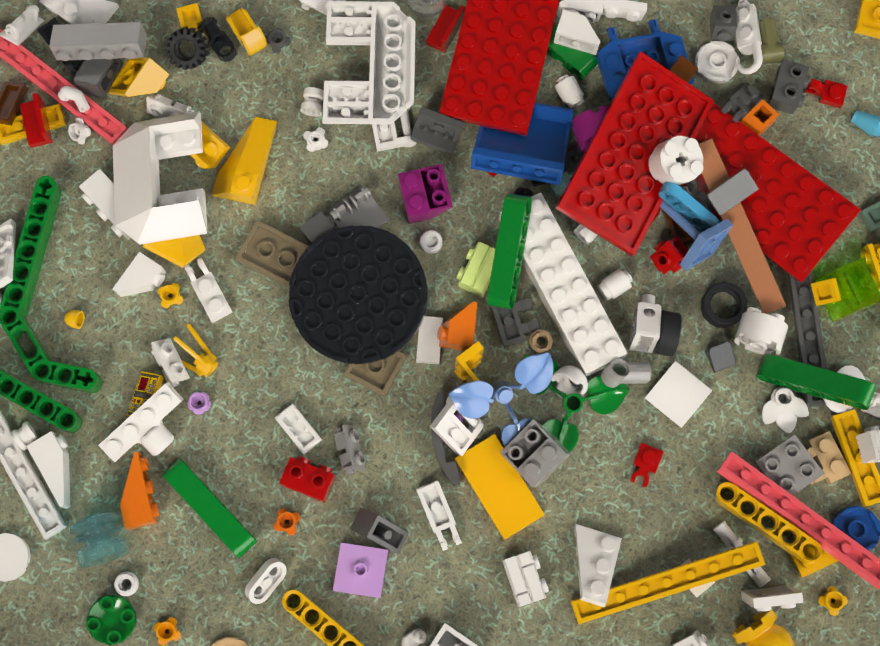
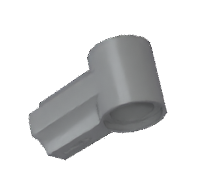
(625, 373)

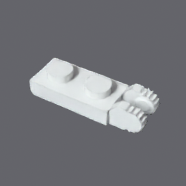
(209, 293)
(438, 512)

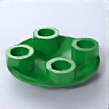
(111, 620)

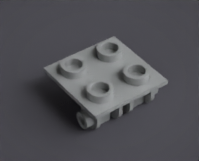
(358, 210)
(790, 466)

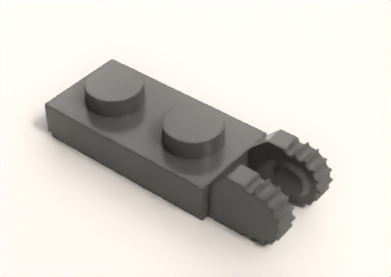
(743, 101)

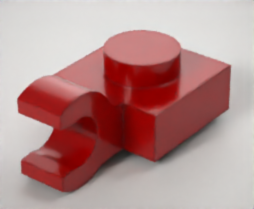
(830, 92)

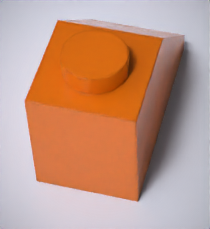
(459, 329)

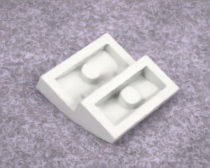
(678, 394)

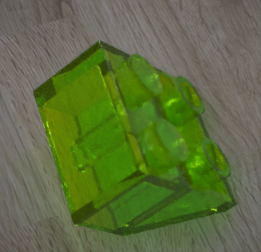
(855, 288)

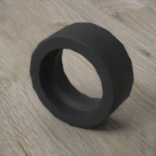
(728, 288)
(669, 333)

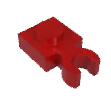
(647, 461)

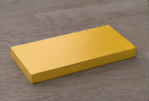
(499, 487)

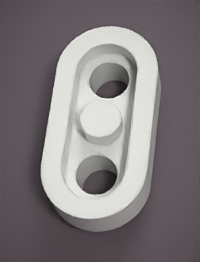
(265, 581)

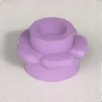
(205, 403)

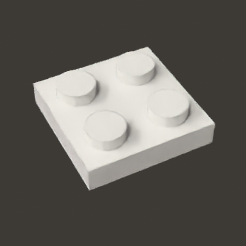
(764, 598)

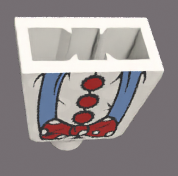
(645, 325)

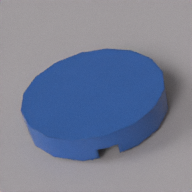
(849, 522)

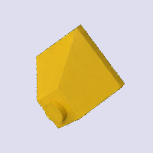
(138, 78)
(179, 250)

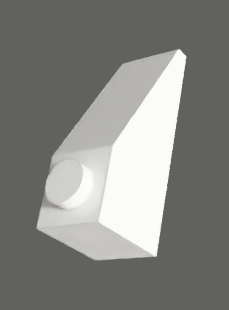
(53, 462)

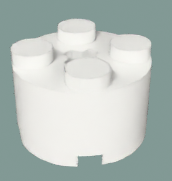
(676, 160)
(761, 331)

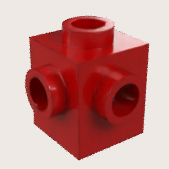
(669, 255)

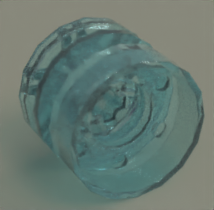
(98, 535)

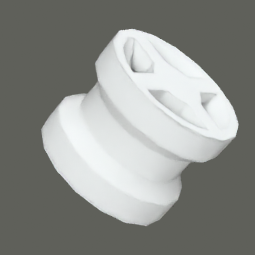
(24, 435)

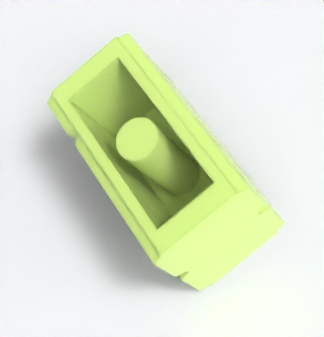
(477, 273)

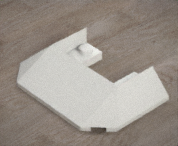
(391, 63)
(137, 197)

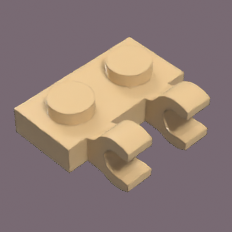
(828, 457)

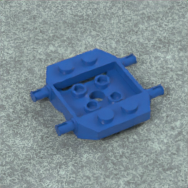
(619, 54)

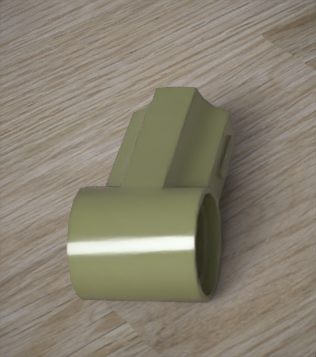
(771, 47)

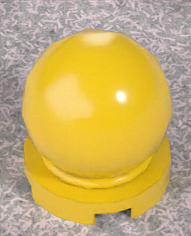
(763, 632)

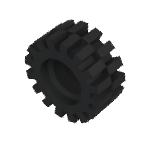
(174, 48)

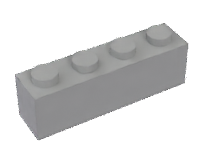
(98, 41)

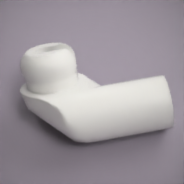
(76, 95)
(414, 638)

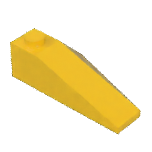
(244, 168)

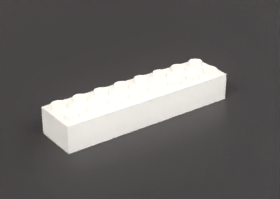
(568, 293)

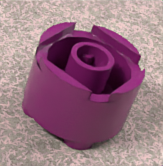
(586, 125)

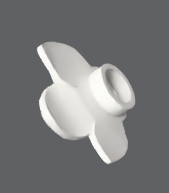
(784, 413)

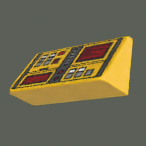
(147, 386)

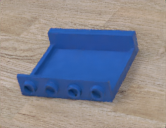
(533, 157)

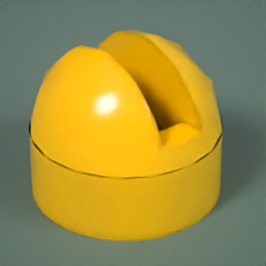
(74, 318)

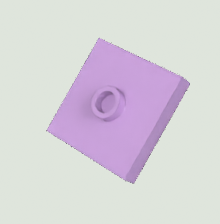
(360, 570)

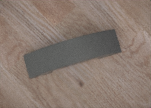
(449, 469)

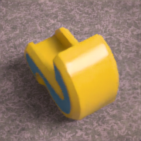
(248, 35)

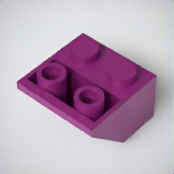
(424, 193)

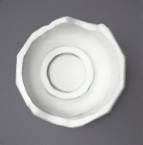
(571, 380)

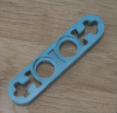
(688, 206)

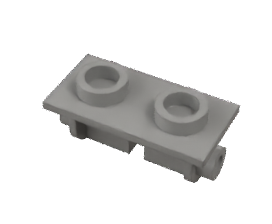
(354, 459)

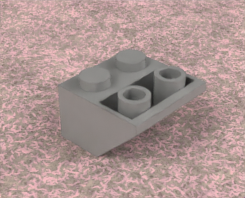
(535, 453)

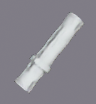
(732, 541)

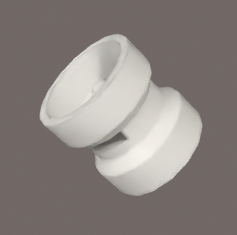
(312, 102)

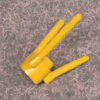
(204, 363)

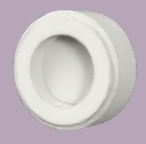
(431, 242)

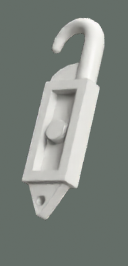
(748, 35)

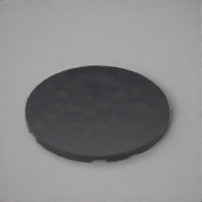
(358, 294)

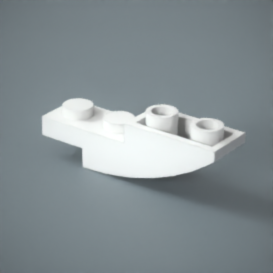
(594, 9)

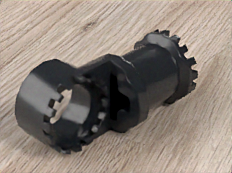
(217, 38)

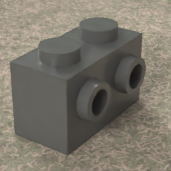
(788, 86)

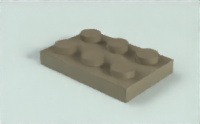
(270, 253)

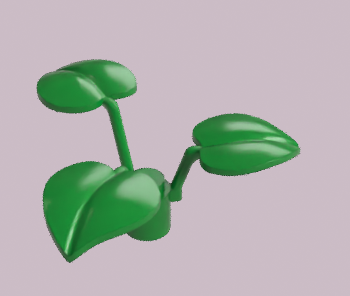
(602, 400)

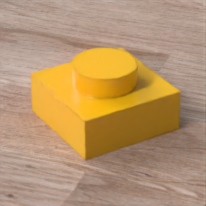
(826, 292)

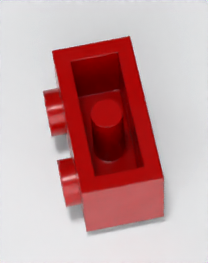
(307, 479)

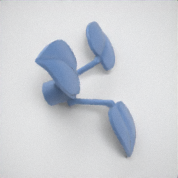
(474, 397)

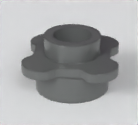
(277, 34)

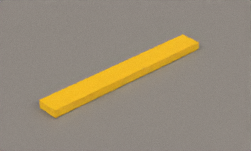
(672, 581)

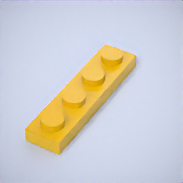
(864, 474)

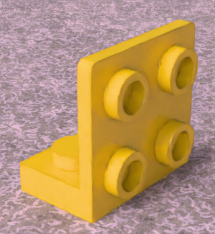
(468, 361)

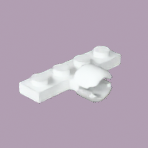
(144, 426)

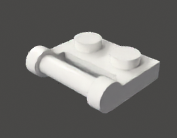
(386, 135)
(453, 431)

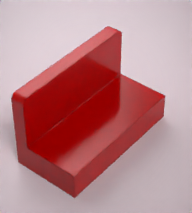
(445, 28)
(36, 122)

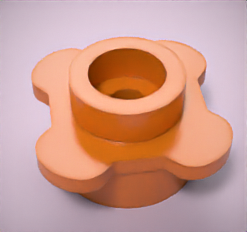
(293, 519)

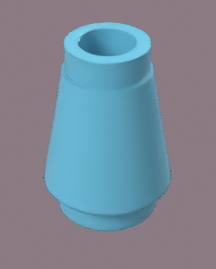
(867, 122)

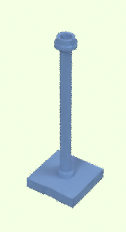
(705, 242)

